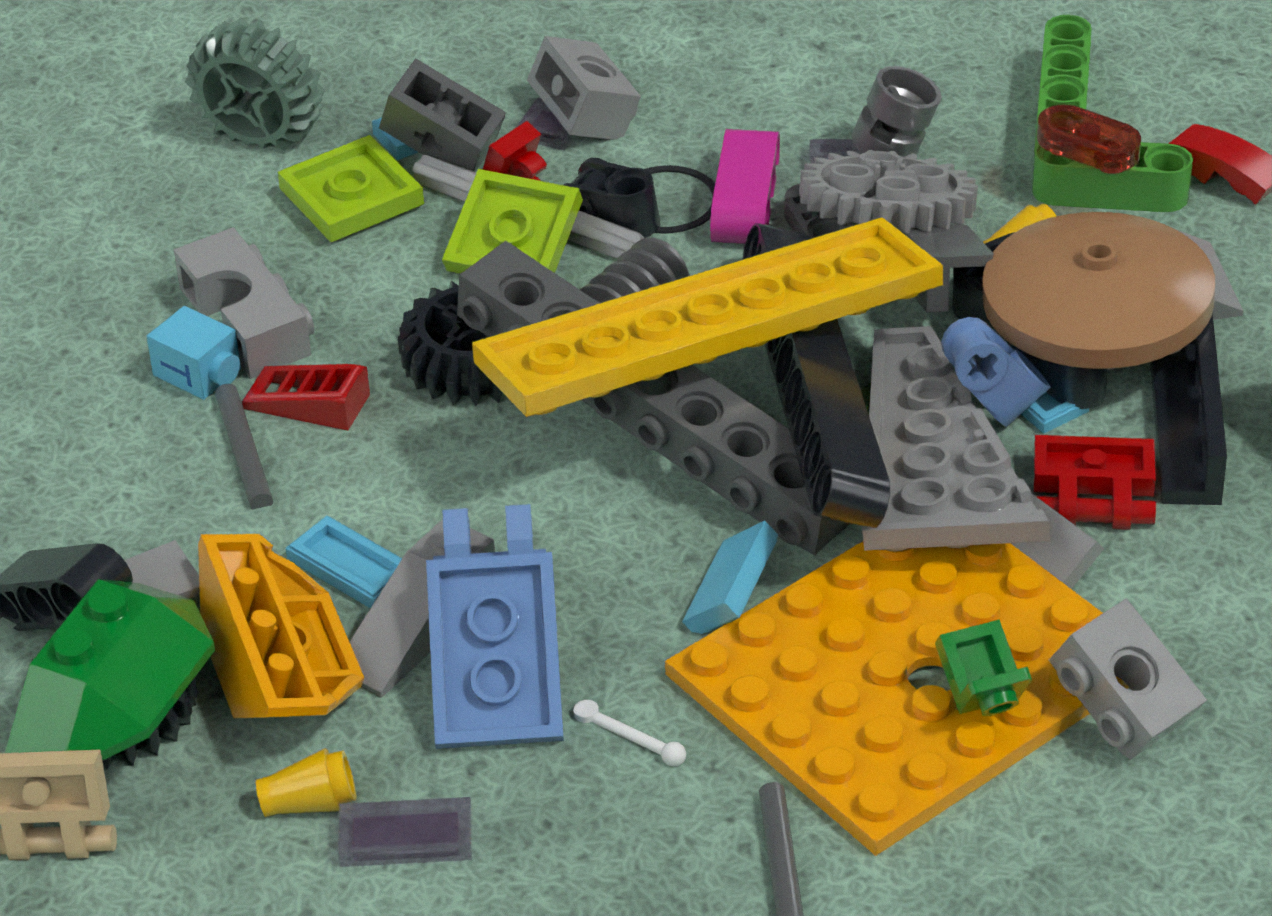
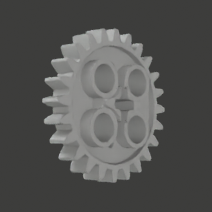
(888, 186)

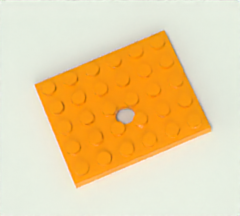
(827, 694)

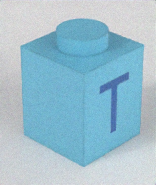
(194, 352)

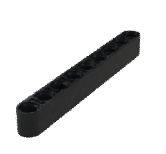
(825, 411)

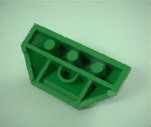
(110, 671)

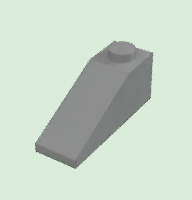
(397, 625)

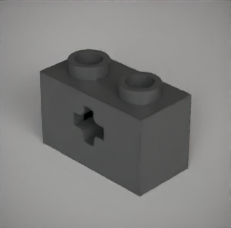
(441, 117)

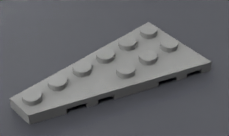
(940, 454)

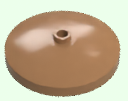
(1099, 290)

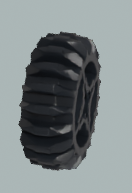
(439, 349)

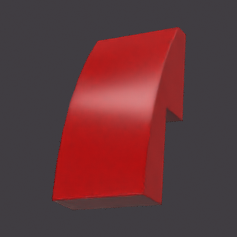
(1235, 159)

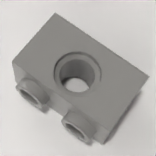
(583, 88)
(1127, 648)

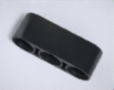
(50, 583)

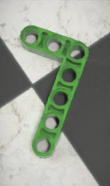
(1154, 184)

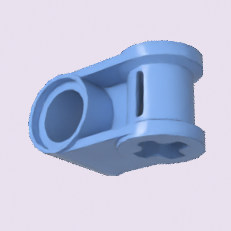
(992, 369)

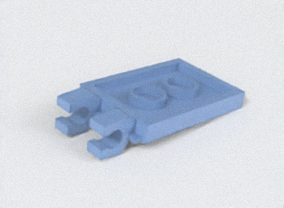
(493, 638)

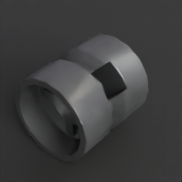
(896, 112)

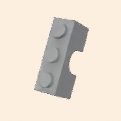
(232, 278)

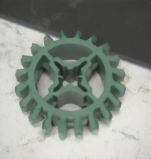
(254, 84)

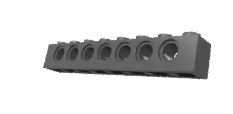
(679, 415)

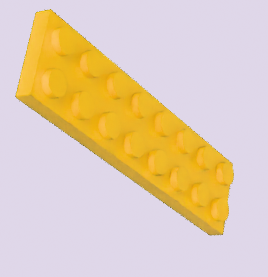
(705, 316)

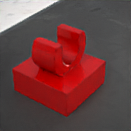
(516, 153)

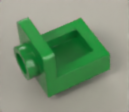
(982, 669)

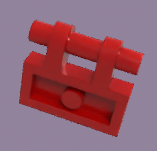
(1097, 467)

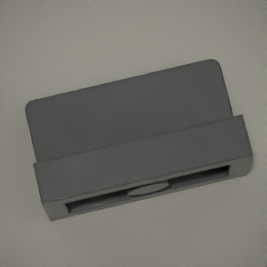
(953, 249)

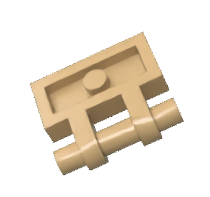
(54, 788)

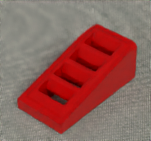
(335, 396)

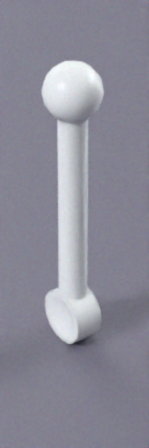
(588, 711)

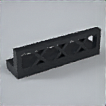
(1190, 423)

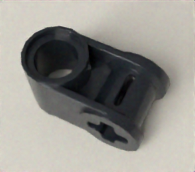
(618, 195)

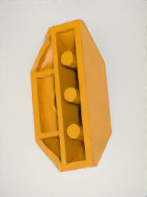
(272, 631)

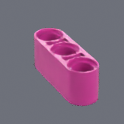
(744, 183)

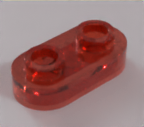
(1089, 138)

